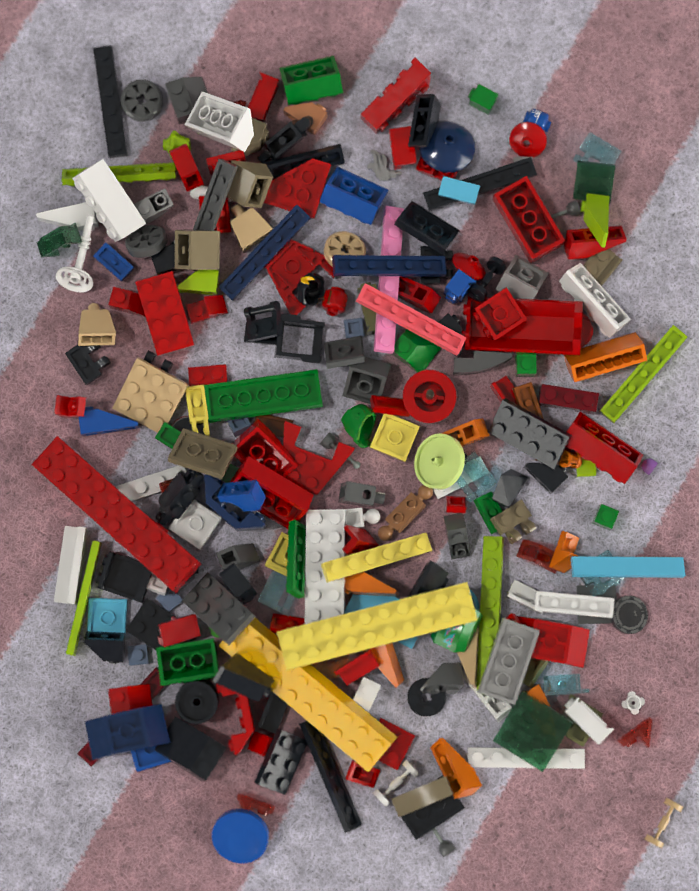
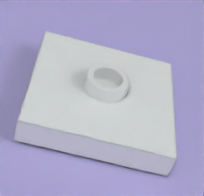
(195, 524)

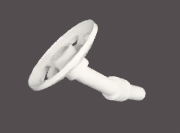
(77, 272)

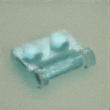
(479, 475)
(273, 591)

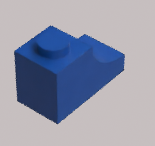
(244, 494)

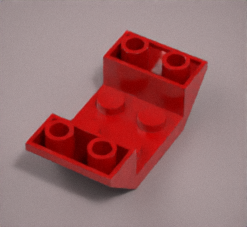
(559, 642)
(239, 740)

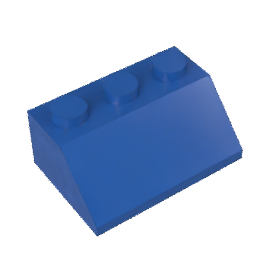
(353, 195)

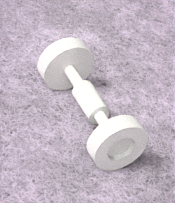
(396, 783)

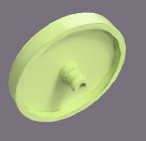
(439, 461)

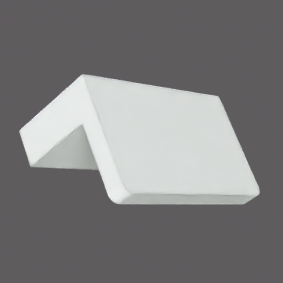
(523, 595)

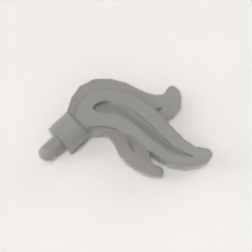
(380, 167)

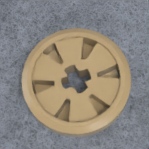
(343, 240)

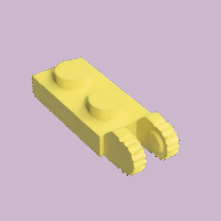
(197, 407)

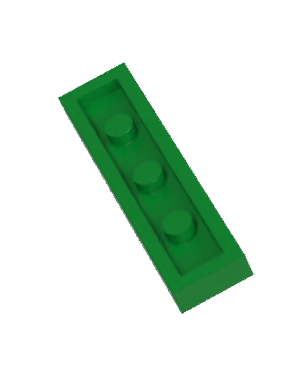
(296, 559)

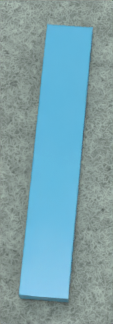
(628, 567)

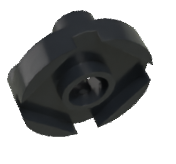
(418, 706)

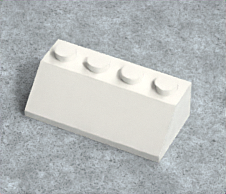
(221, 121)
(108, 200)
(596, 301)

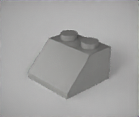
(522, 279)

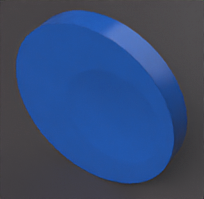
(240, 836)

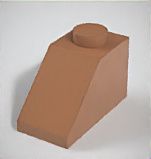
(299, 111)

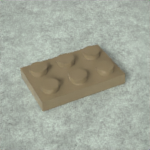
(202, 453)

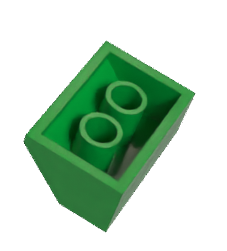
(311, 80)
(187, 662)

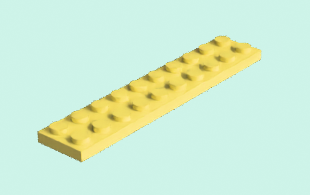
(376, 626)

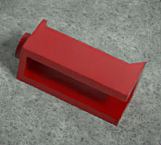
(263, 97)

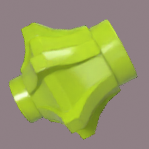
(174, 141)

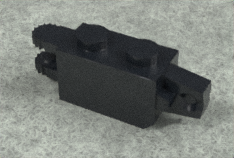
(285, 139)
(179, 495)

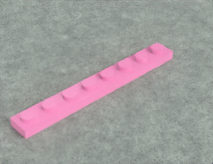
(390, 246)

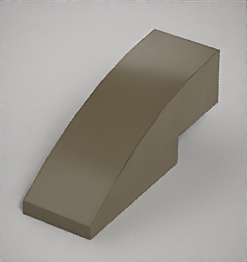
(422, 796)

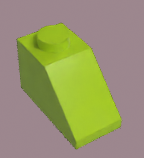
(201, 282)

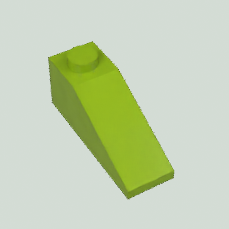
(596, 216)

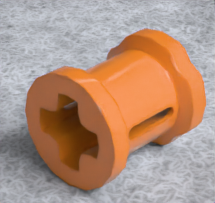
(570, 459)

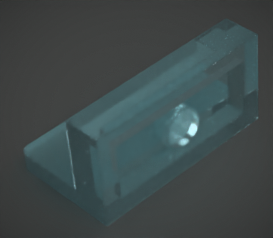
(563, 685)

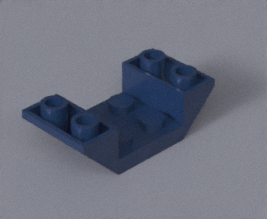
(249, 523)
(127, 731)

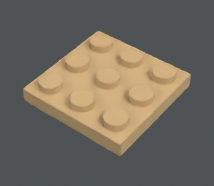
(150, 395)

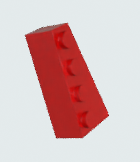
(397, 96)

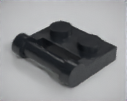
(264, 327)

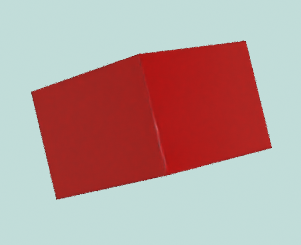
(361, 776)

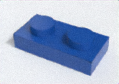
(113, 262)

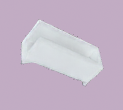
(587, 720)

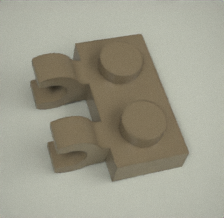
(510, 518)

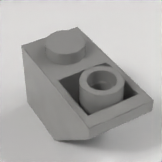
(154, 206)

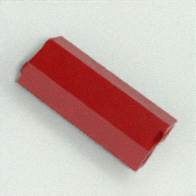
(549, 328)

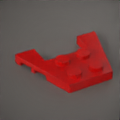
(290, 266)
(312, 469)

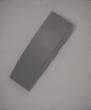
(480, 362)

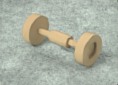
(663, 823)

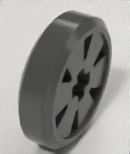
(152, 97)
(146, 241)

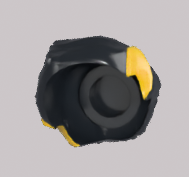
(310, 289)

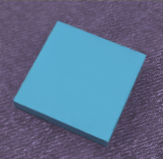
(107, 615)

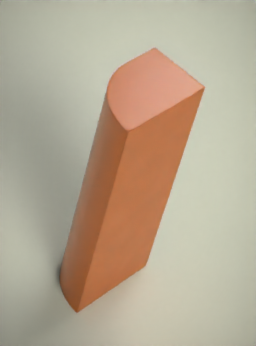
(606, 357)

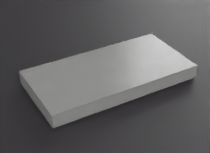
(508, 661)

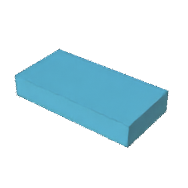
(459, 190)

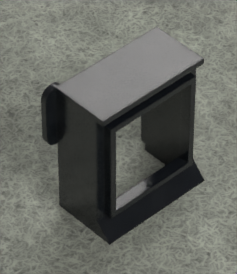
(295, 321)

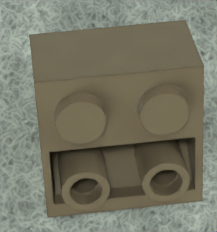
(250, 184)
(197, 249)

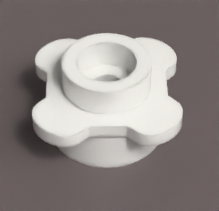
(638, 702)

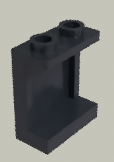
(124, 577)

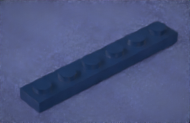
(264, 252)
(389, 265)

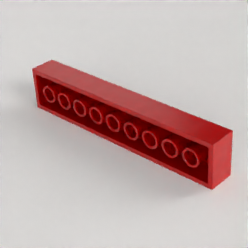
(116, 514)

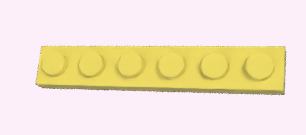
(376, 557)

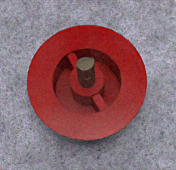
(429, 396)

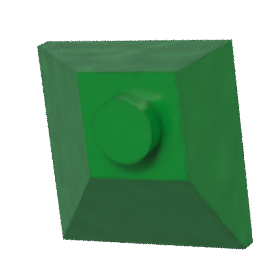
(415, 351)

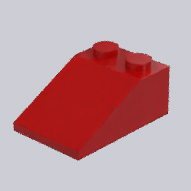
(265, 448)

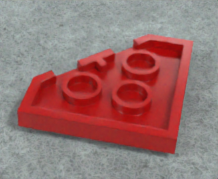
(300, 187)

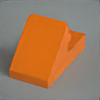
(564, 551)

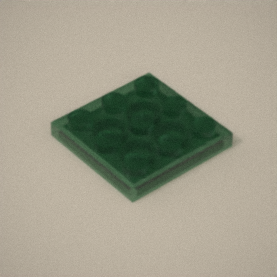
(533, 731)

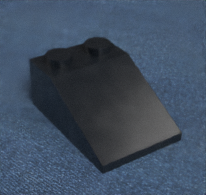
(191, 749)

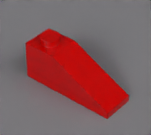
(583, 244)
(418, 294)

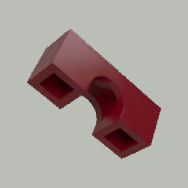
(569, 398)

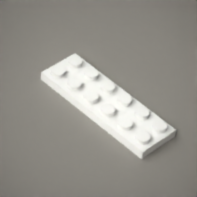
(323, 543)

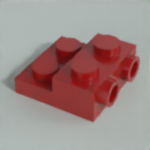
(498, 314)

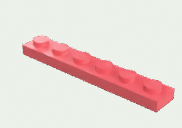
(410, 319)

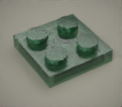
(593, 179)

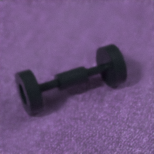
(477, 291)

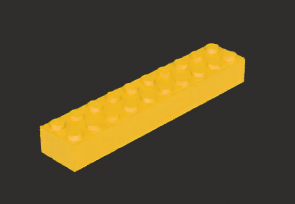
(314, 697)

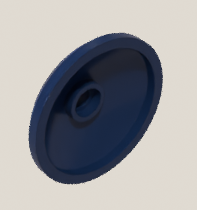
(448, 155)

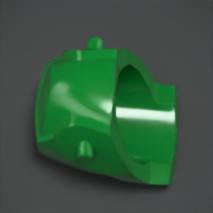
(359, 424)

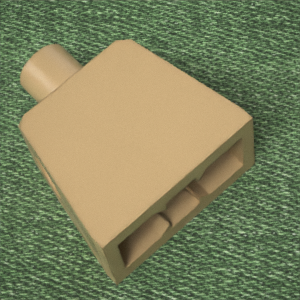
(248, 227)
(96, 327)

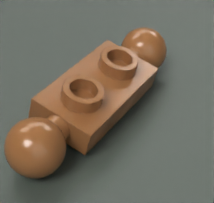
(405, 513)

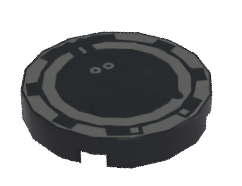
(629, 615)

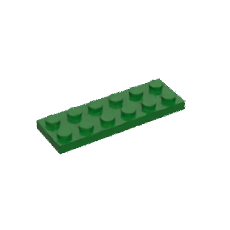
(263, 396)

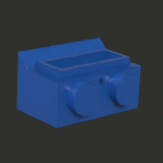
(458, 287)

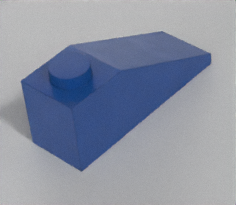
(100, 422)

